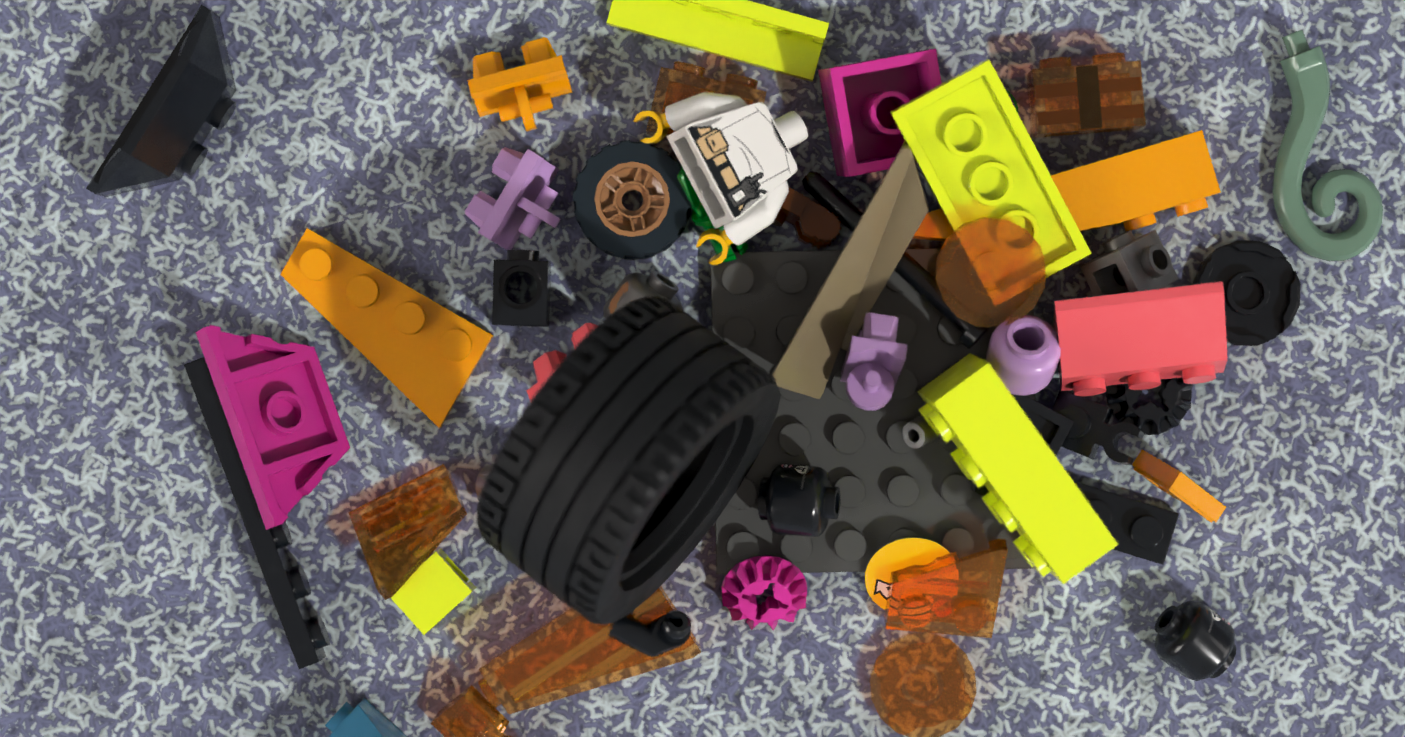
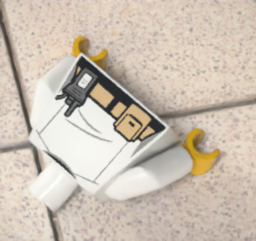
(732, 159)

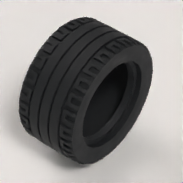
(626, 458)

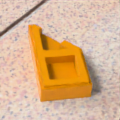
(1178, 486)

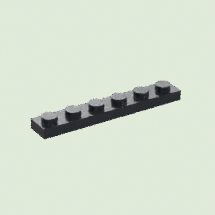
(285, 583)

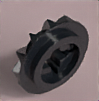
(1148, 416)

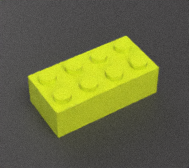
(1017, 467)

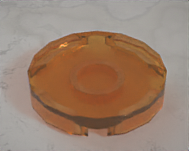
(990, 272)
(922, 685)

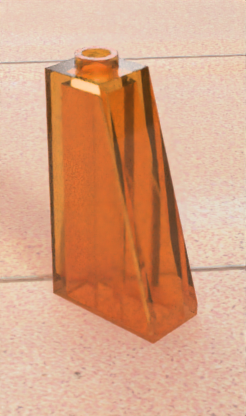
(573, 657)

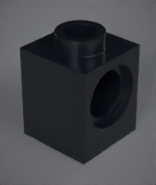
(504, 309)

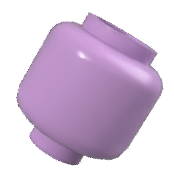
(1024, 354)

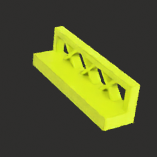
(729, 29)

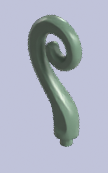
(1310, 93)

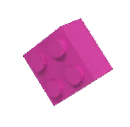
(860, 104)

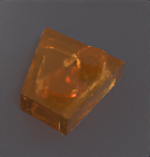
(948, 594)

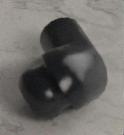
(655, 636)

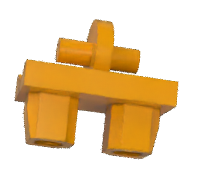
(520, 89)

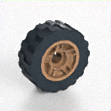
(601, 208)

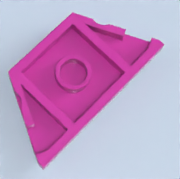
(276, 415)

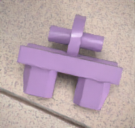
(522, 202)
(873, 362)

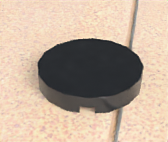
(1278, 295)

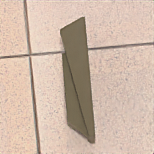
(855, 278)

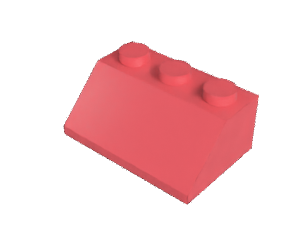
(1141, 338)

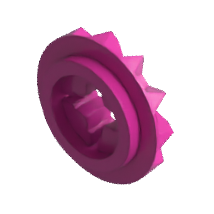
(755, 575)

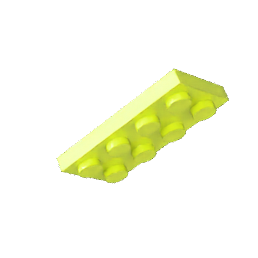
(986, 162)

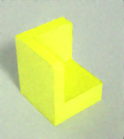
(433, 591)

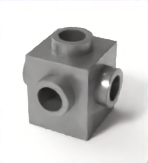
(1130, 265)

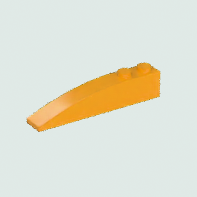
(1125, 187)

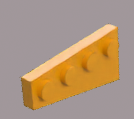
(398, 329)

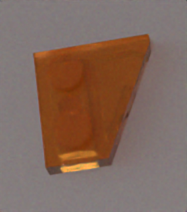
(407, 526)

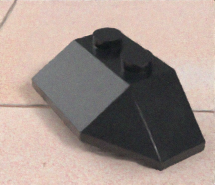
(174, 115)

